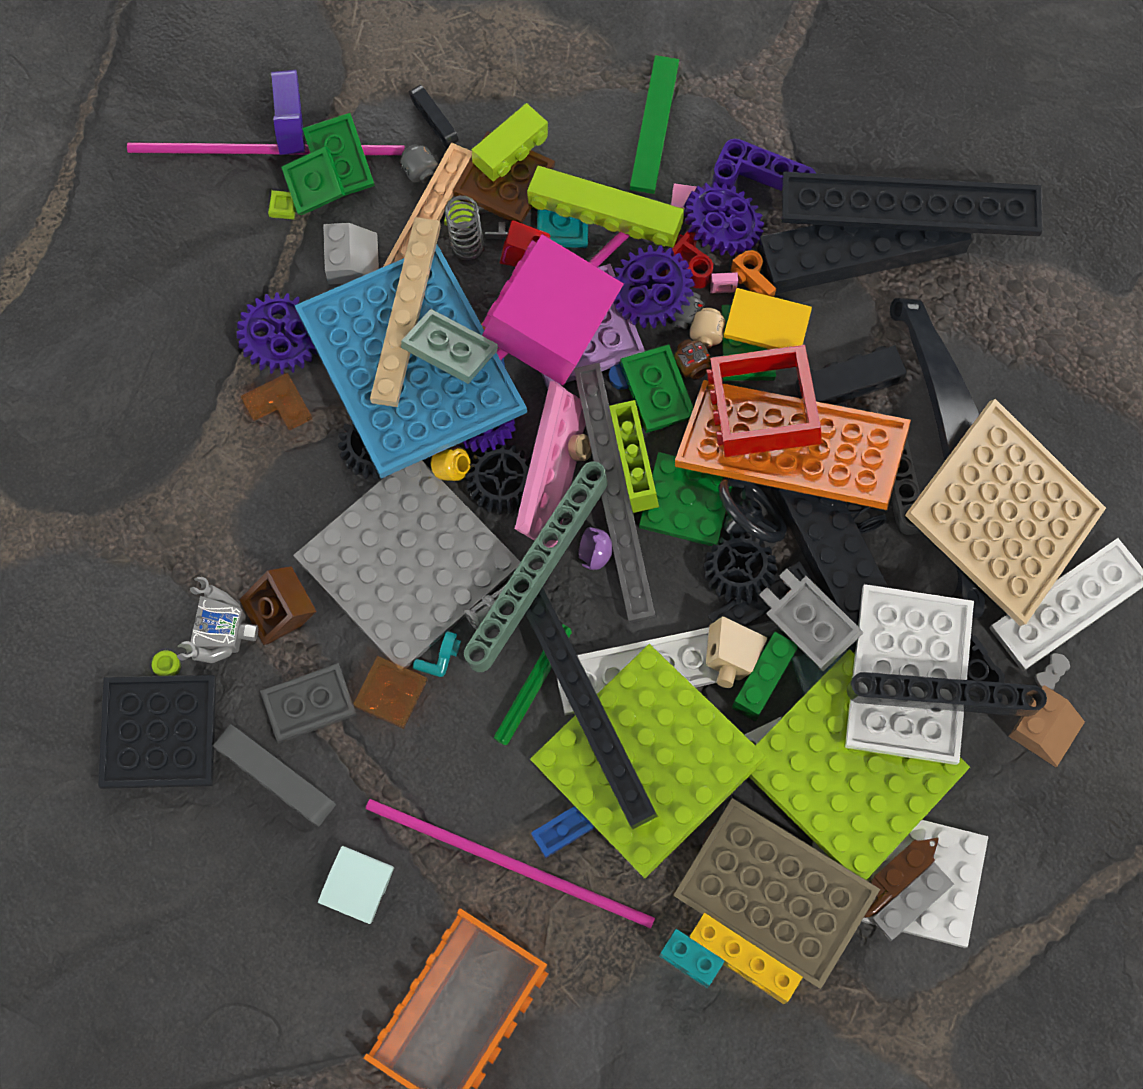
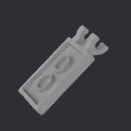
(811, 620)

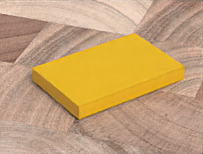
(766, 320)

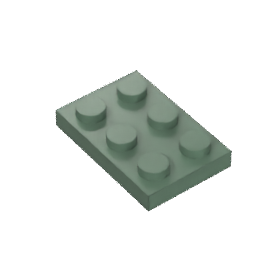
(449, 346)

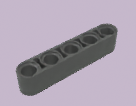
(274, 775)

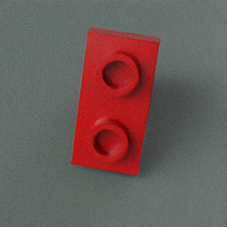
(695, 258)

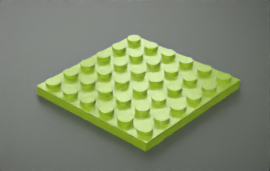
(678, 746)
(842, 797)

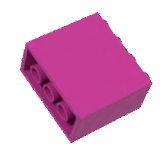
(550, 308)

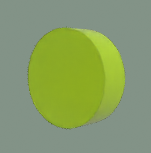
(166, 663)

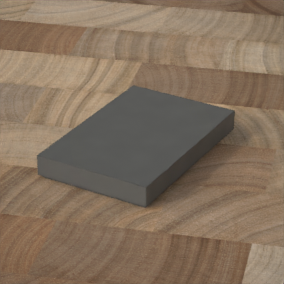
(308, 703)

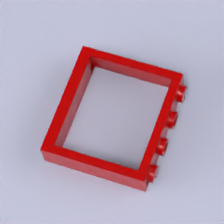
(770, 438)

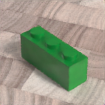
(765, 676)

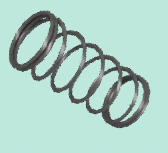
(462, 227)

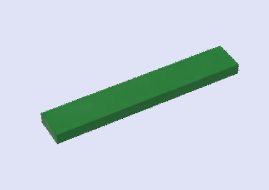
(654, 124)

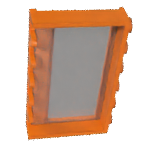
(458, 1009)

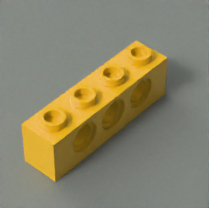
(746, 959)

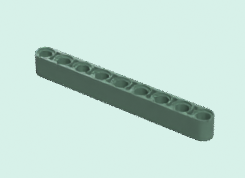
(536, 578)

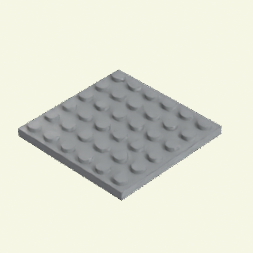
(407, 562)

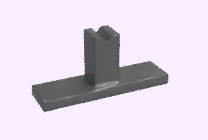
(497, 235)

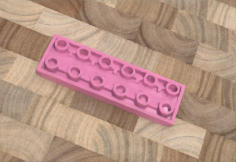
(551, 464)

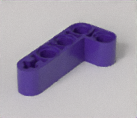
(287, 112)
(744, 165)

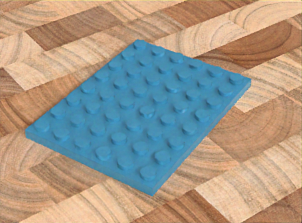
(433, 405)

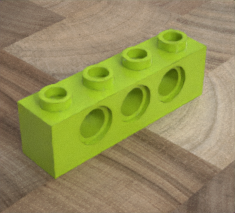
(634, 456)

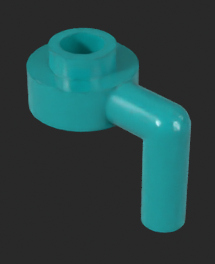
(449, 647)

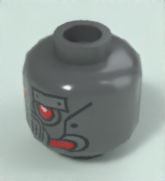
(687, 318)

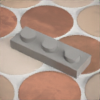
(912, 901)

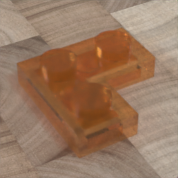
(281, 396)

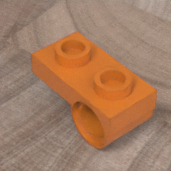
(752, 277)

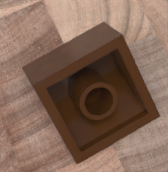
(277, 604)

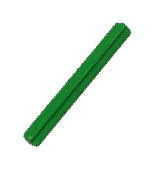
(525, 697)

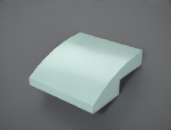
(356, 884)

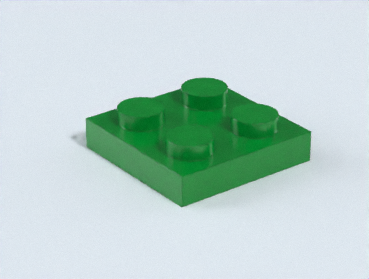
(313, 180)

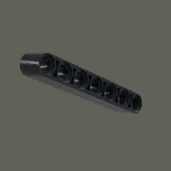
(958, 688)

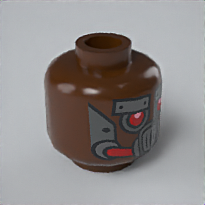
(692, 359)

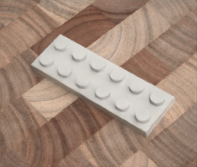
(1072, 604)
(683, 651)

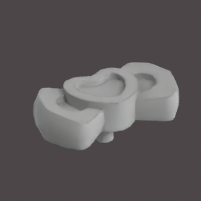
(1053, 671)

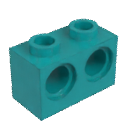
(691, 958)

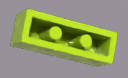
(510, 142)

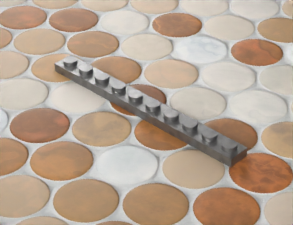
(615, 496)

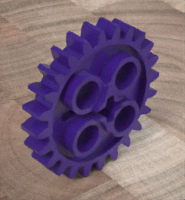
(723, 218)
(651, 308)
(264, 347)

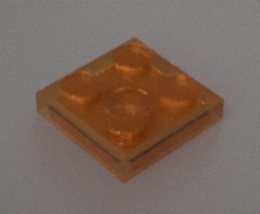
(390, 692)

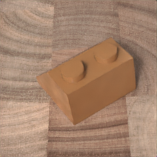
(1049, 730)

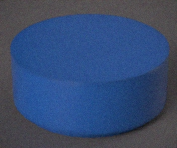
(617, 377)

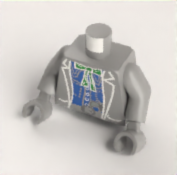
(217, 626)

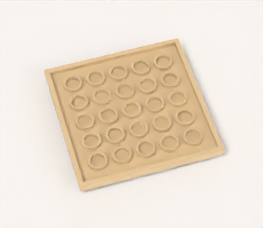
(1006, 512)

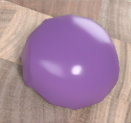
(595, 548)

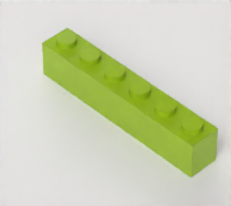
(605, 206)

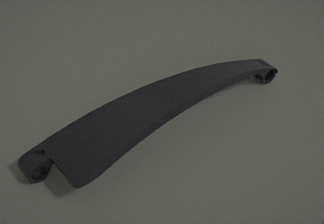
(950, 401)

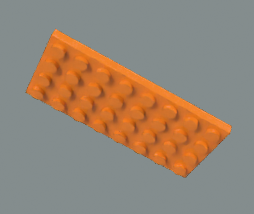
(851, 465)

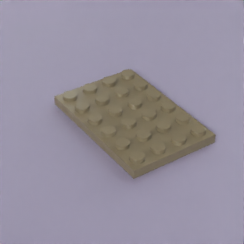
(777, 892)

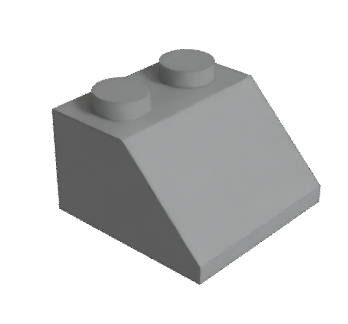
(349, 252)

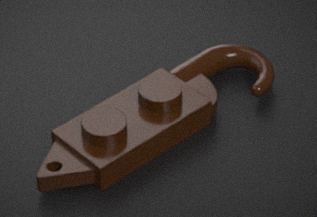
(901, 872)

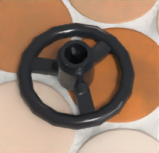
(748, 513)

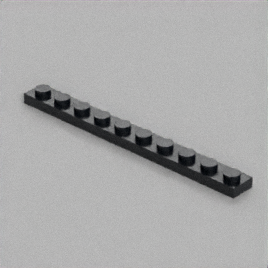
(590, 712)

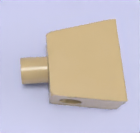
(732, 650)

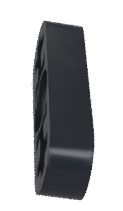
(433, 116)

